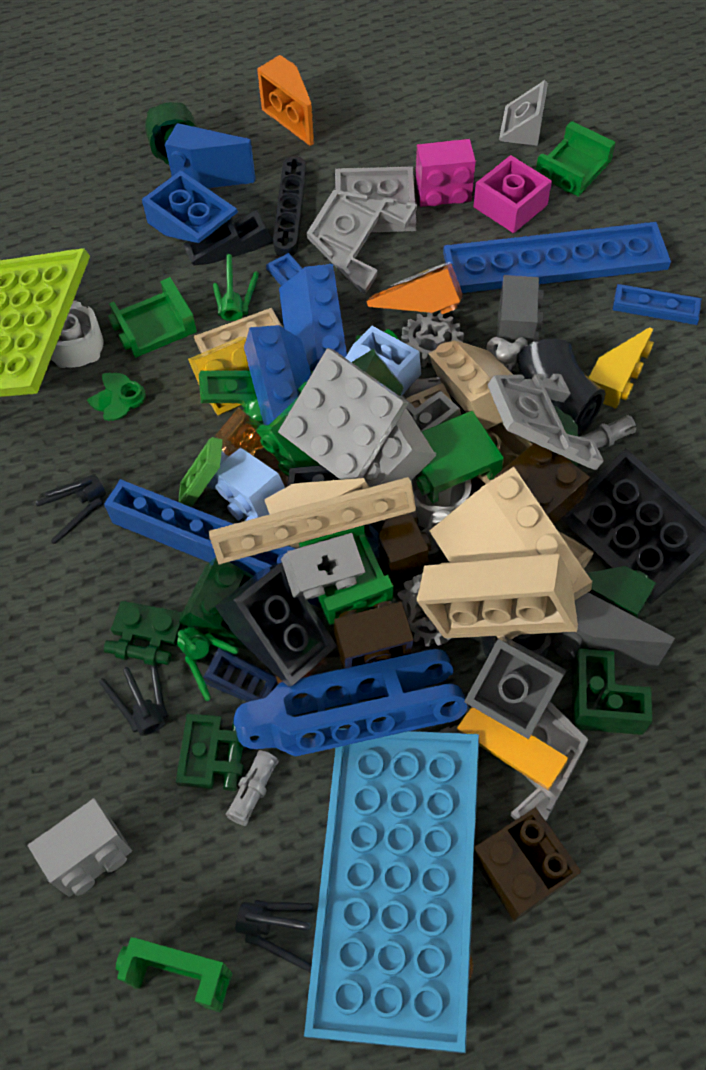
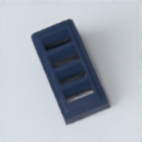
(246, 668)

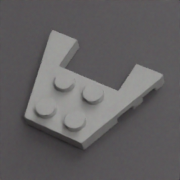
(345, 226)
(531, 415)
(565, 738)

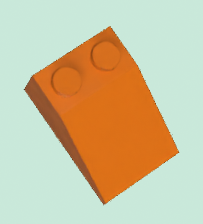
(286, 97)
(425, 293)

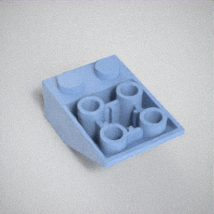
(398, 356)

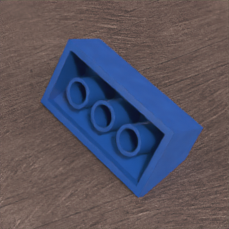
(313, 311)
(276, 368)

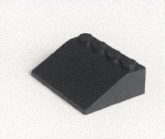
(640, 524)

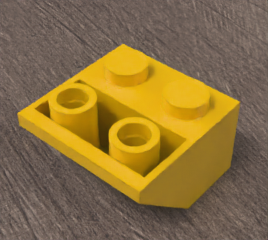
(224, 357)

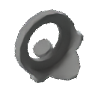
(506, 351)

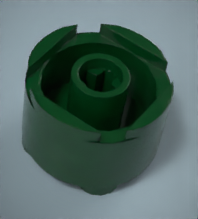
(161, 122)

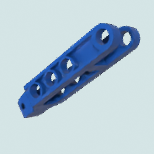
(405, 705)

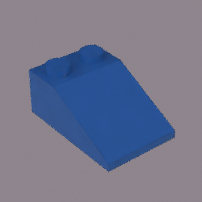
(210, 156)
(186, 209)

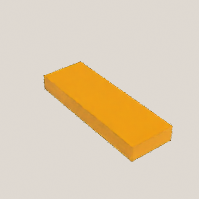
(525, 755)

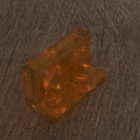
(240, 433)

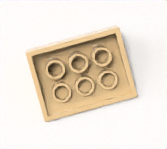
(504, 523)

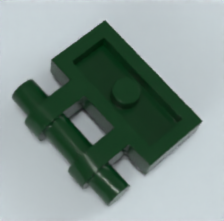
(147, 624)
(200, 753)

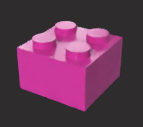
(444, 172)
(512, 193)

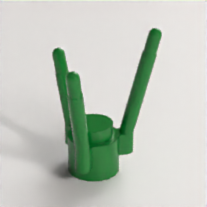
(232, 306)
(195, 647)

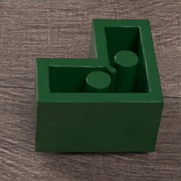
(601, 703)

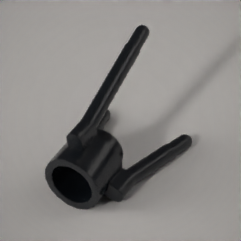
(87, 490)
(146, 716)
(257, 919)

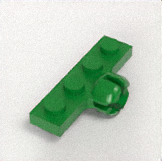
(230, 388)

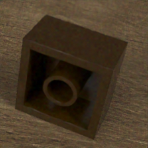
(551, 479)
(372, 634)

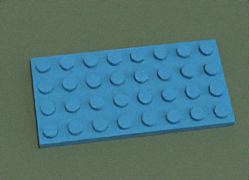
(397, 894)

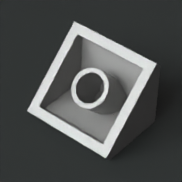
(524, 117)

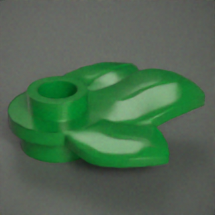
(115, 399)

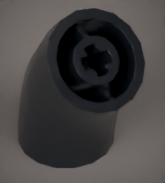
(558, 357)

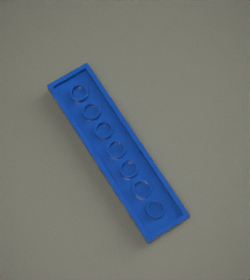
(559, 256)

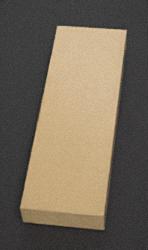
(233, 330)

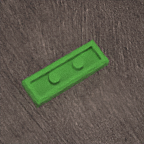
(201, 472)

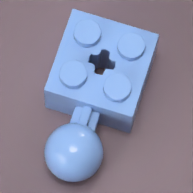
(245, 484)

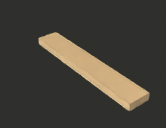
(313, 520)

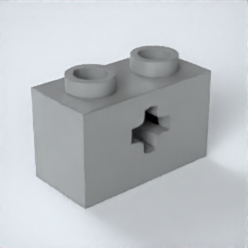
(337, 553)

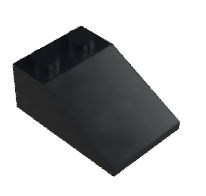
(276, 626)

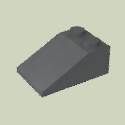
(612, 629)

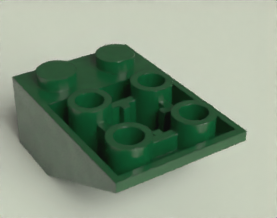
(212, 587)

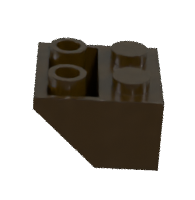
(402, 549)
(525, 863)

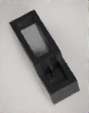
(230, 238)

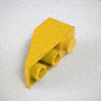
(621, 364)

